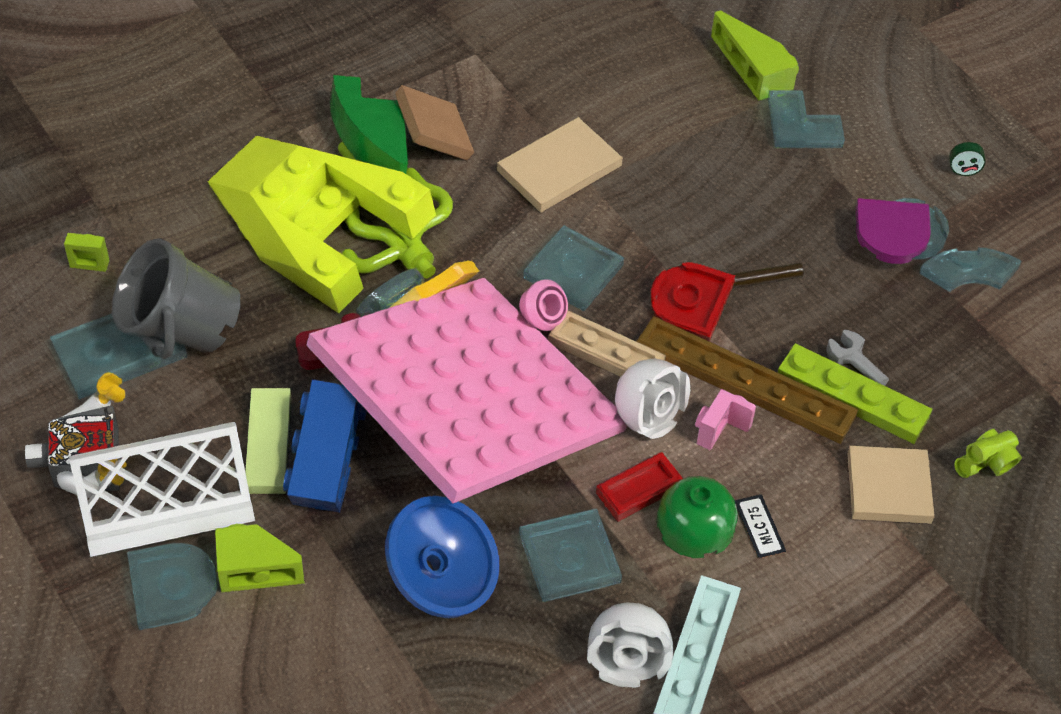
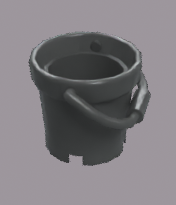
(172, 300)

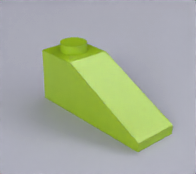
(755, 56)

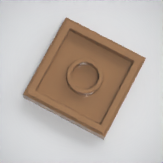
(434, 123)

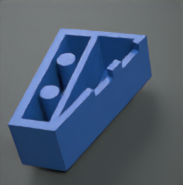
(323, 447)

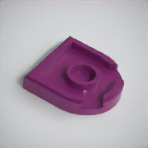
(893, 229)

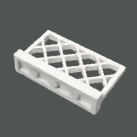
(169, 521)

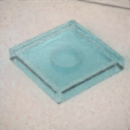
(576, 265)
(570, 555)

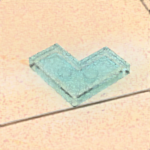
(798, 130)

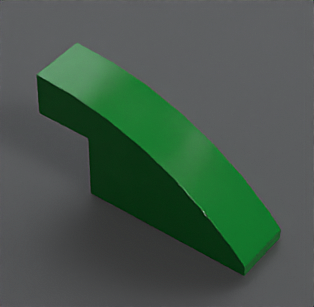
(368, 126)

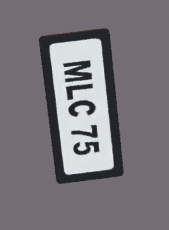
(760, 526)

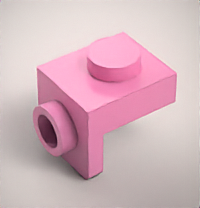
(724, 409)

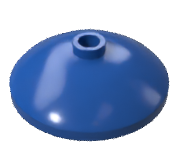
(456, 546)

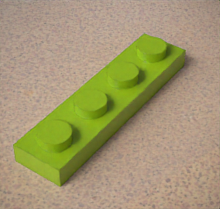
(873, 400)

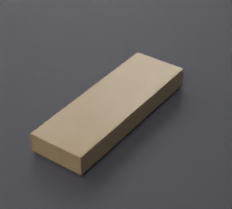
(599, 344)

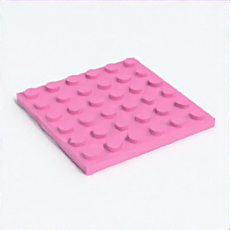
(467, 387)

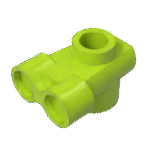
(989, 450)

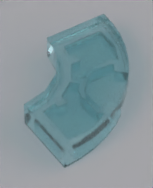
(982, 266)

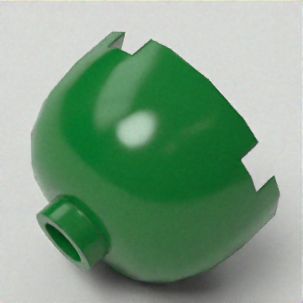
(697, 516)

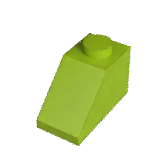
(254, 559)

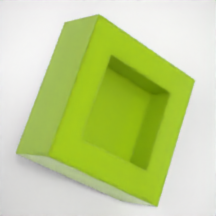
(86, 252)

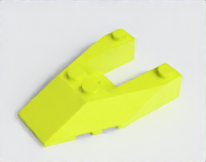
(297, 196)

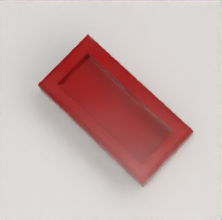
(638, 486)

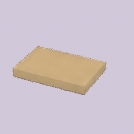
(559, 164)

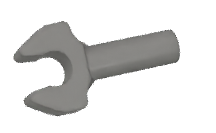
(854, 356)

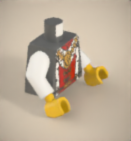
(82, 430)

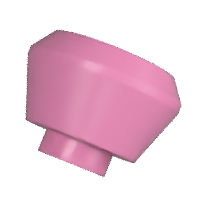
(544, 305)

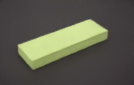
(268, 440)

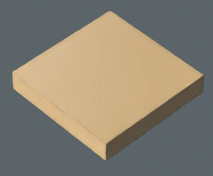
(890, 484)

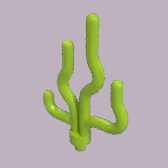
(410, 251)

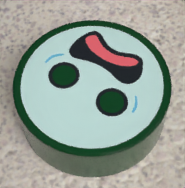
(967, 159)

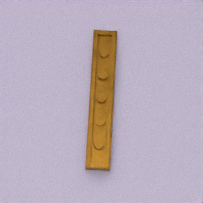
(750, 380)

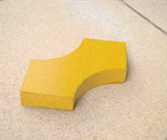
(454, 276)

